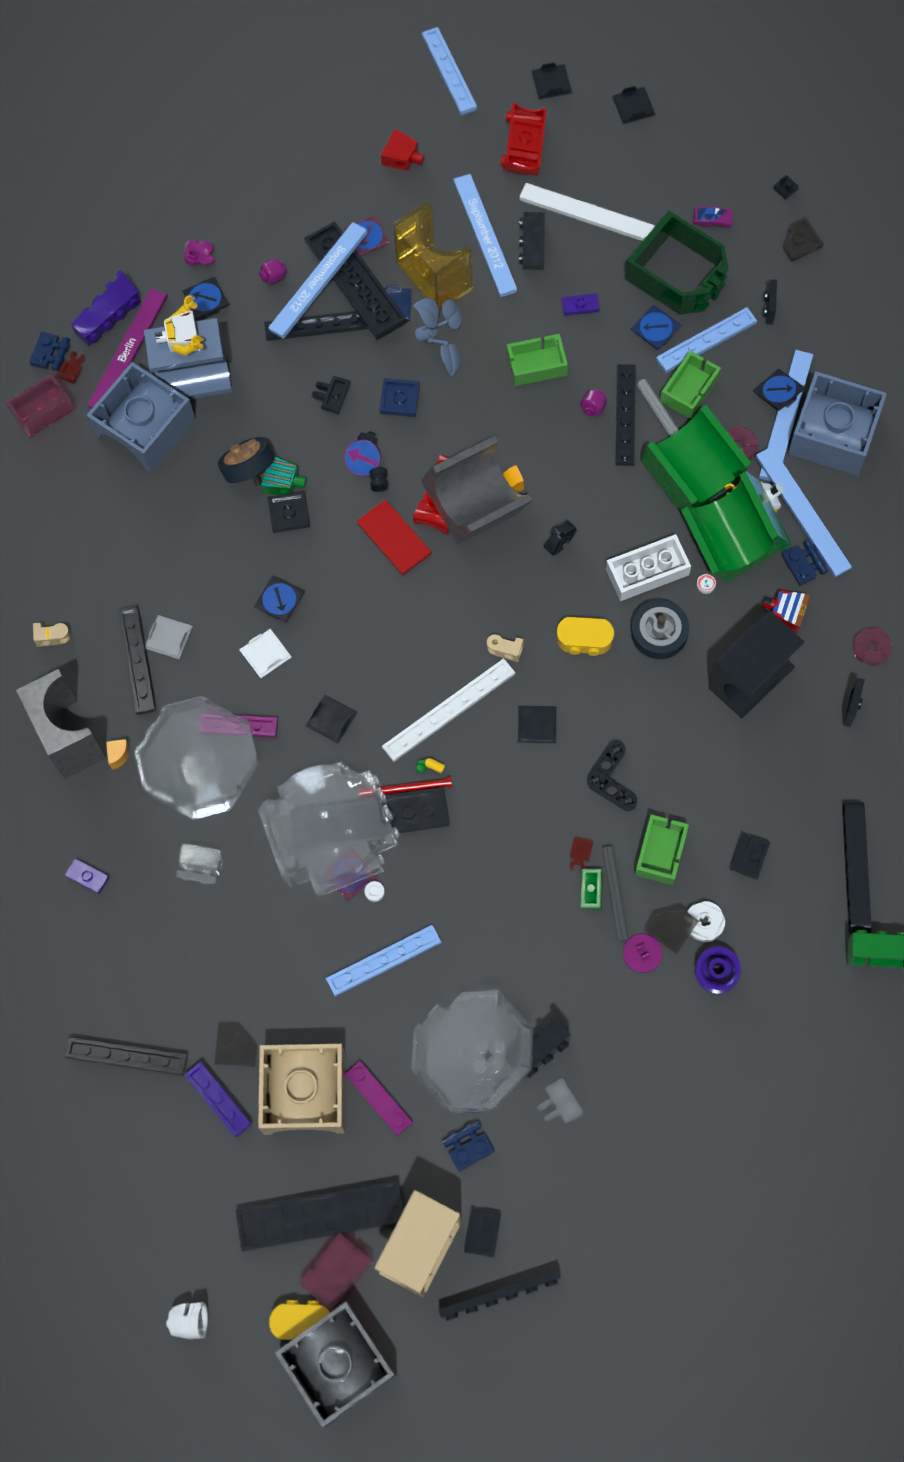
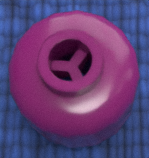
(272, 271)
(594, 402)

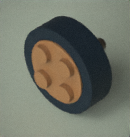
(246, 460)

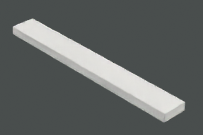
(585, 212)
(448, 710)

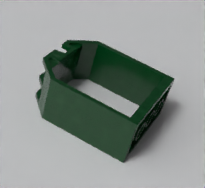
(662, 291)

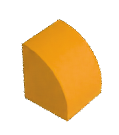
(514, 478)
(117, 753)

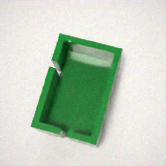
(880, 948)

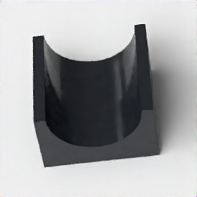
(755, 664)

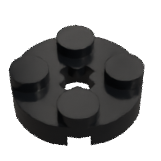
(560, 537)

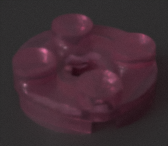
(747, 437)
(875, 636)

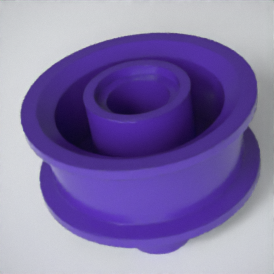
(715, 982)

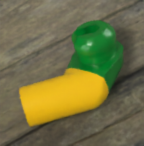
(429, 763)

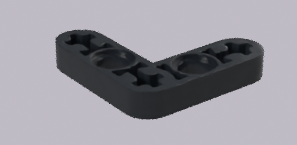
(604, 776)

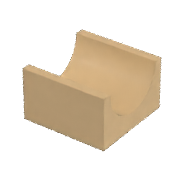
(302, 1088)
(418, 1244)

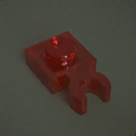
(70, 369)
(581, 852)

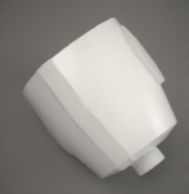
(188, 1320)

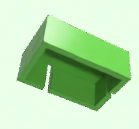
(532, 364)
(690, 385)
(661, 850)

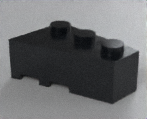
(532, 240)
(547, 1043)

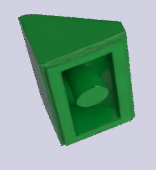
(592, 889)

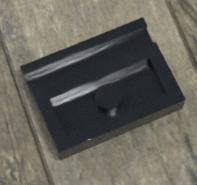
(770, 296)
(750, 856)
(482, 1233)

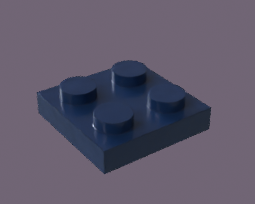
(399, 397)

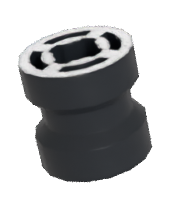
(378, 477)

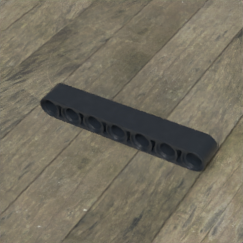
(856, 867)

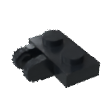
(335, 394)

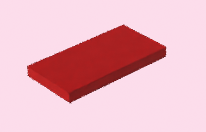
(394, 537)

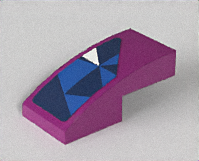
(709, 216)

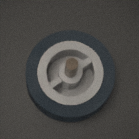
(660, 629)

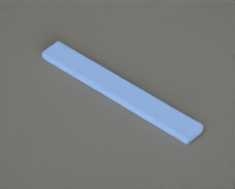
(786, 416)
(803, 512)

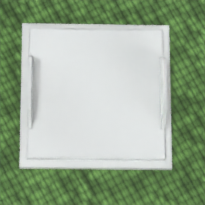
(265, 653)

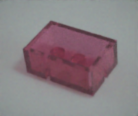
(40, 405)
(336, 1272)

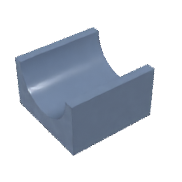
(198, 373)
(142, 415)
(837, 423)

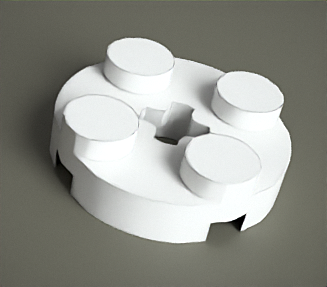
(716, 920)

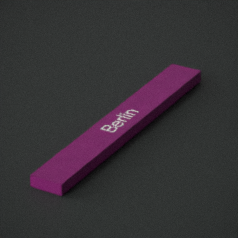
(131, 342)

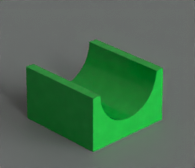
(696, 461)
(737, 529)

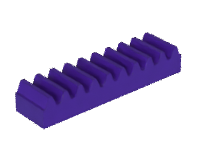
(218, 1099)

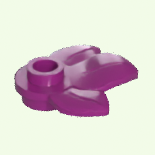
(198, 252)

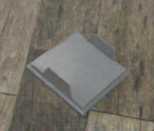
(168, 637)

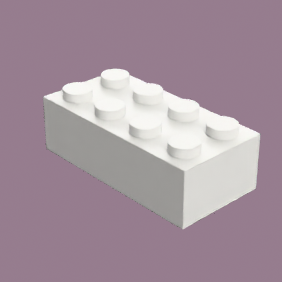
(648, 567)

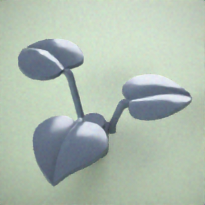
(429, 311)

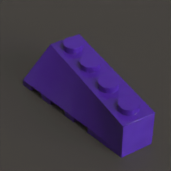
(106, 309)

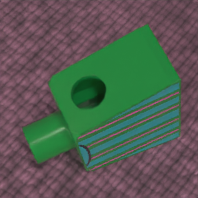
(281, 478)

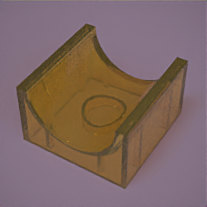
(433, 271)

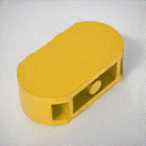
(585, 635)
(292, 1319)

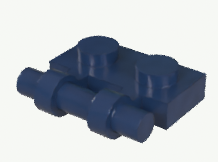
(44, 351)
(799, 565)
(470, 1152)

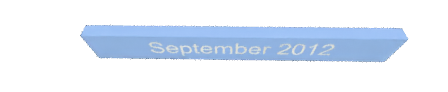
(485, 235)
(317, 280)

